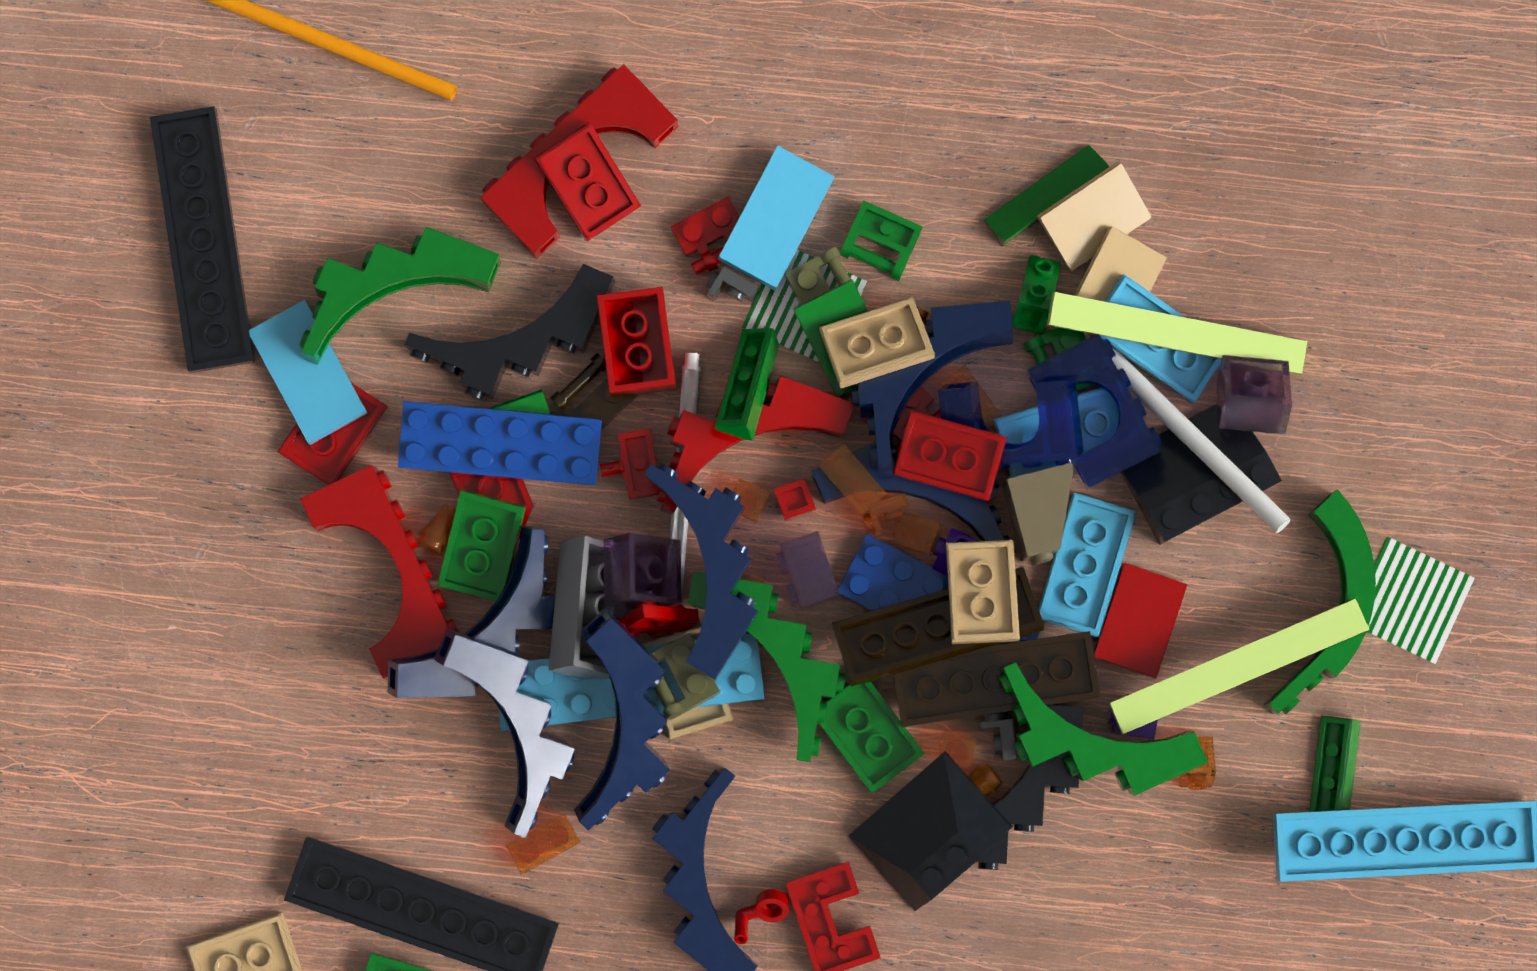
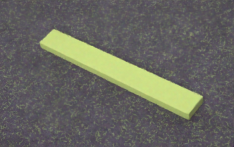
(1171, 331)
(1238, 666)

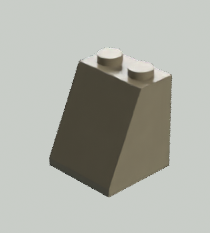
(1038, 510)

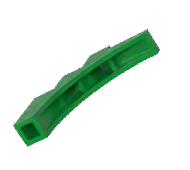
(347, 290)
(786, 642)
(1049, 735)

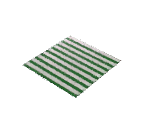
(776, 311)
(1416, 599)

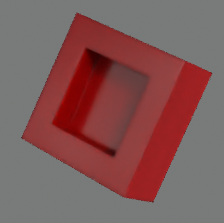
(794, 499)

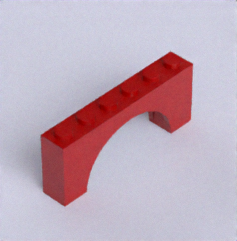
(617, 106)
(365, 504)

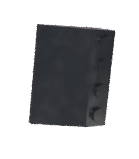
(1182, 491)

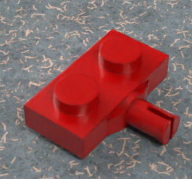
(634, 460)

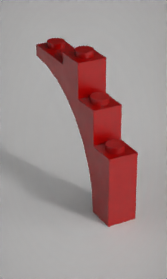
(789, 408)

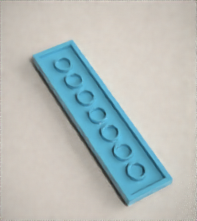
(594, 699)
(1405, 840)

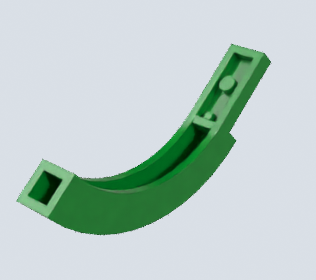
(1357, 581)

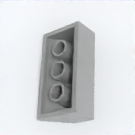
(577, 602)

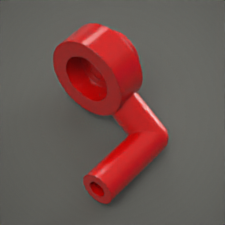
(770, 906)

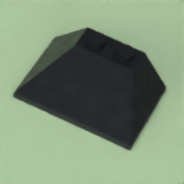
(930, 831)

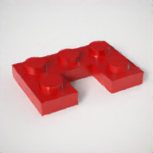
(810, 902)

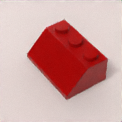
(636, 341)

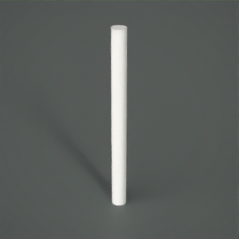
(1203, 447)

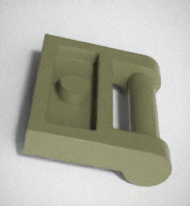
(808, 280)
(694, 684)

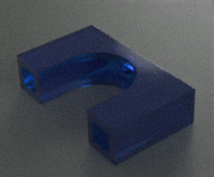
(1059, 420)
(1132, 440)

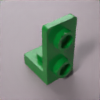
(1036, 294)

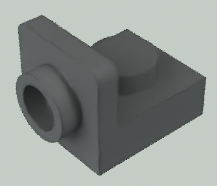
(737, 285)
(1005, 739)

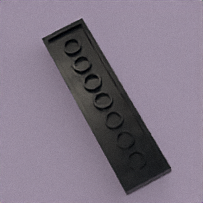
(202, 239)
(419, 910)

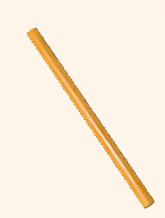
(339, 47)

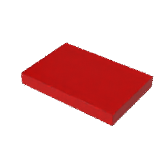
(587, 181)
(332, 454)
(949, 455)
(1140, 620)

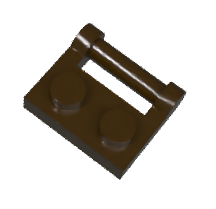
(600, 402)

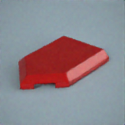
(503, 488)

